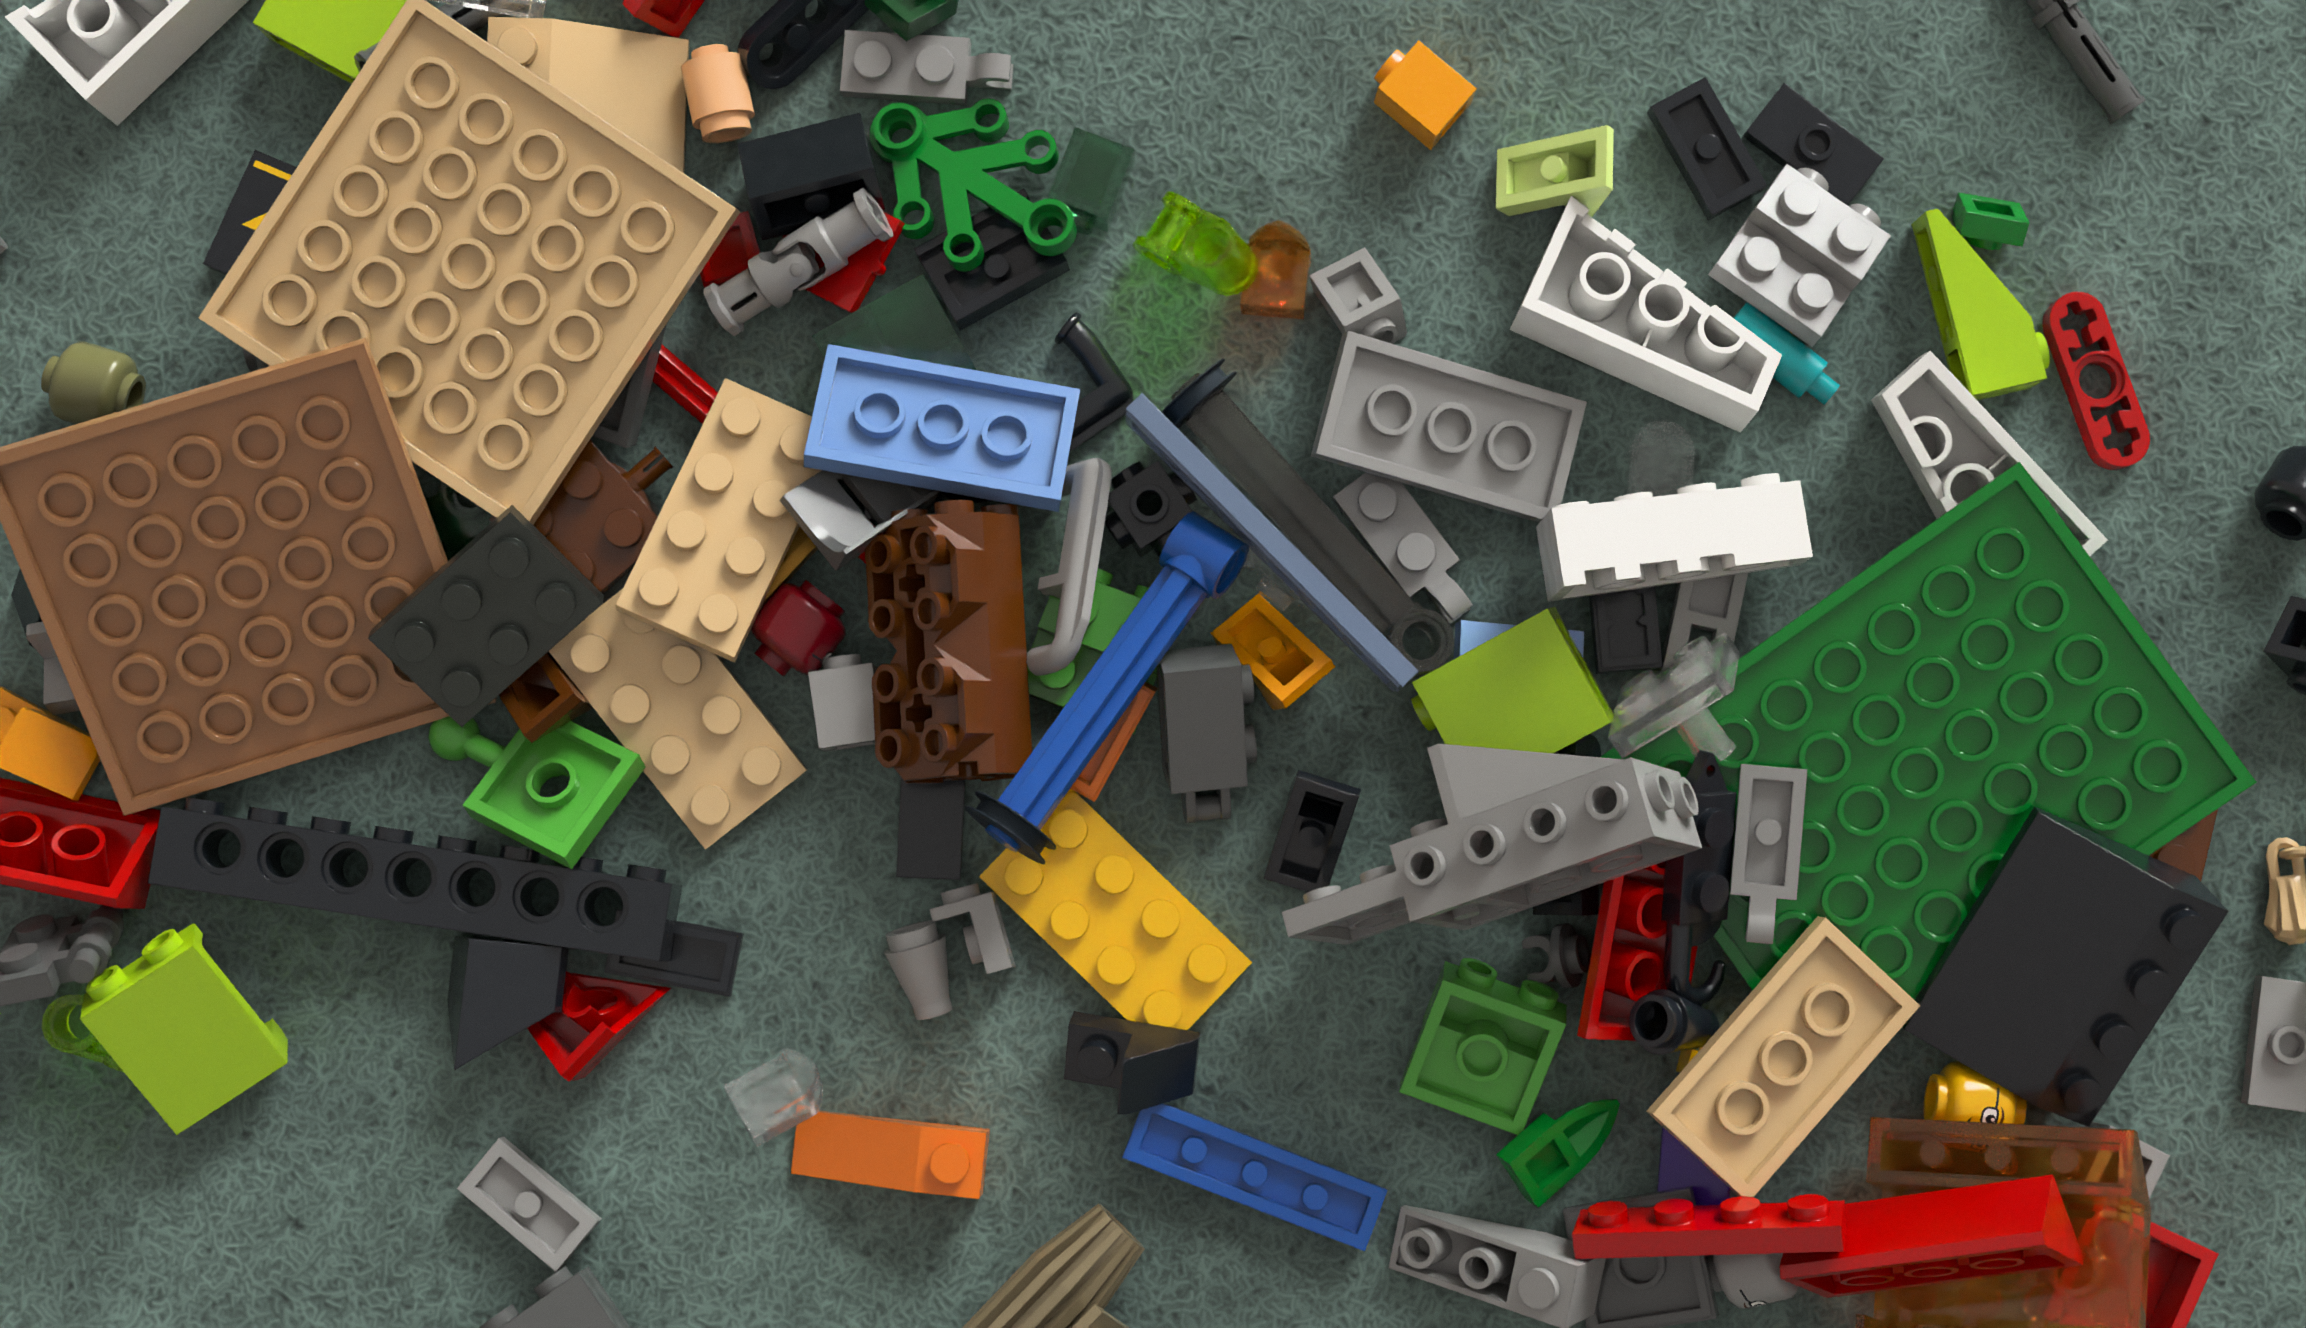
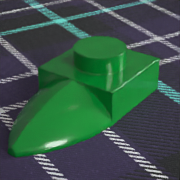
(1556, 1150)

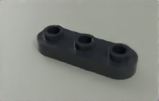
(795, 38)

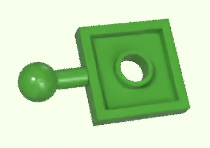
(510, 790)

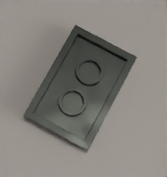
(486, 616)

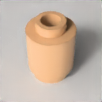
(718, 94)

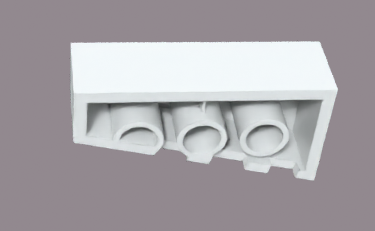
(120, 48)
(1642, 324)
(1958, 445)
(1672, 537)

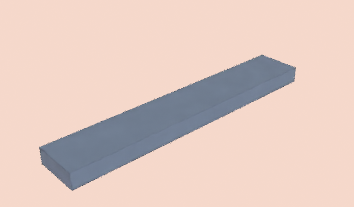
(1269, 544)

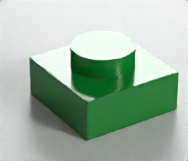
(1989, 221)

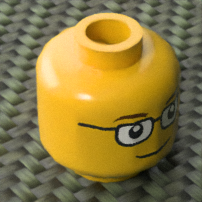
(1970, 1097)

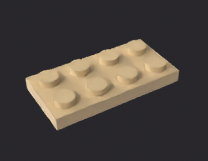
(722, 524)
(684, 717)
(1783, 1058)

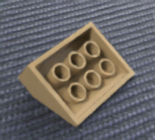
(613, 72)

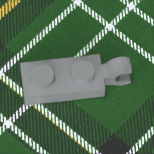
(920, 69)
(1403, 541)
(1767, 843)

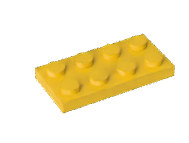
(1118, 920)

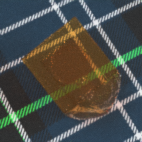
(1281, 274)

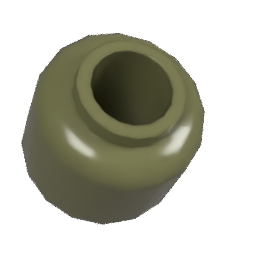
(91, 383)

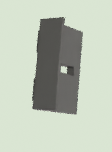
(837, 522)

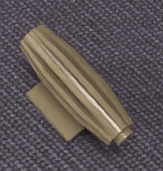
(1066, 1278)

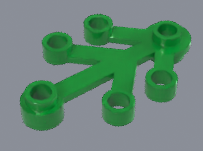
(966, 173)

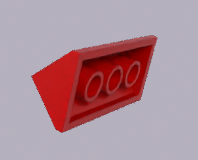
(74, 846)
(1625, 953)
(1943, 1239)

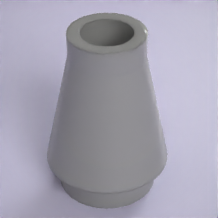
(921, 967)

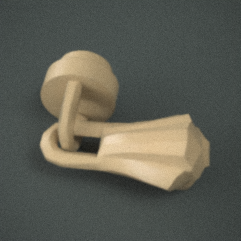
(2287, 893)

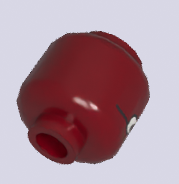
(798, 628)

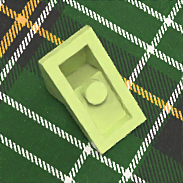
(1553, 170)

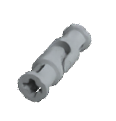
(792, 262)

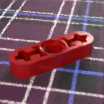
(2110, 359)

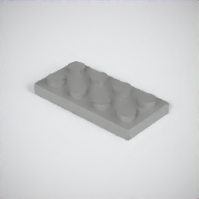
(1448, 428)

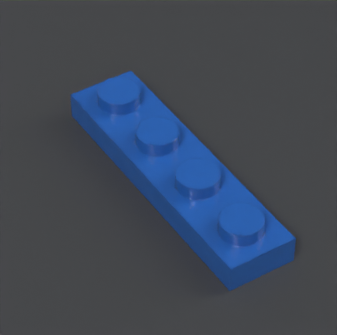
(1256, 1174)

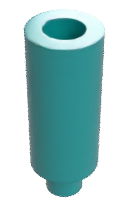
(1799, 366)

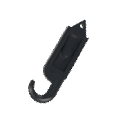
(1699, 883)

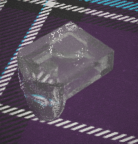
(776, 1095)

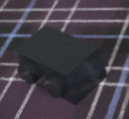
(807, 173)

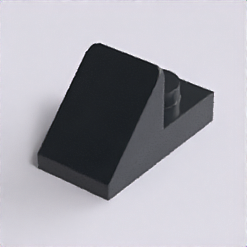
(1311, 832)
(1138, 1058)

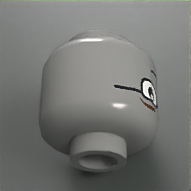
(1750, 1279)

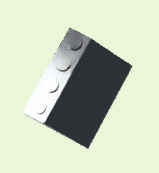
(2065, 965)

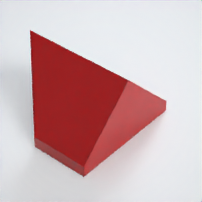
(592, 1021)

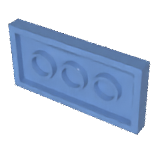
(942, 428)

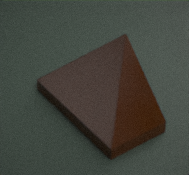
(543, 699)

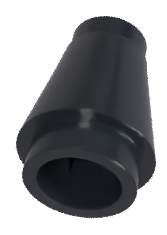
(1670, 1023)

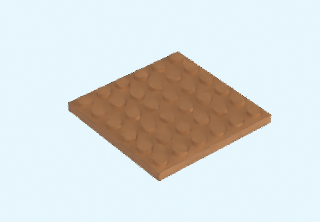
(225, 571)

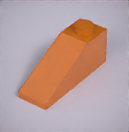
(892, 1153)

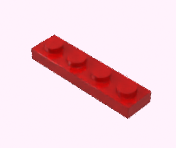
(1730, 1228)

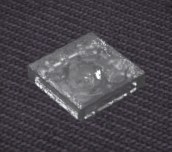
(1679, 700)

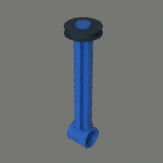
(1197, 565)

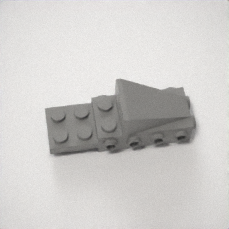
(1511, 840)

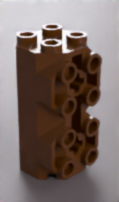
(954, 611)

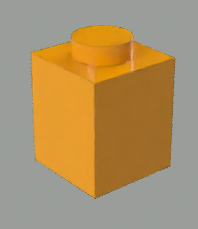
(1422, 93)

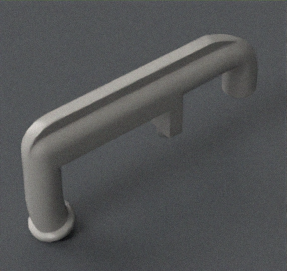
(1076, 579)

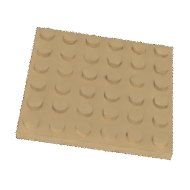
(483, 248)

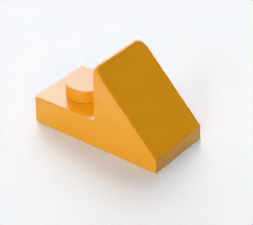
(1279, 654)
(44, 747)

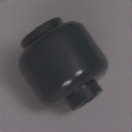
(2283, 495)

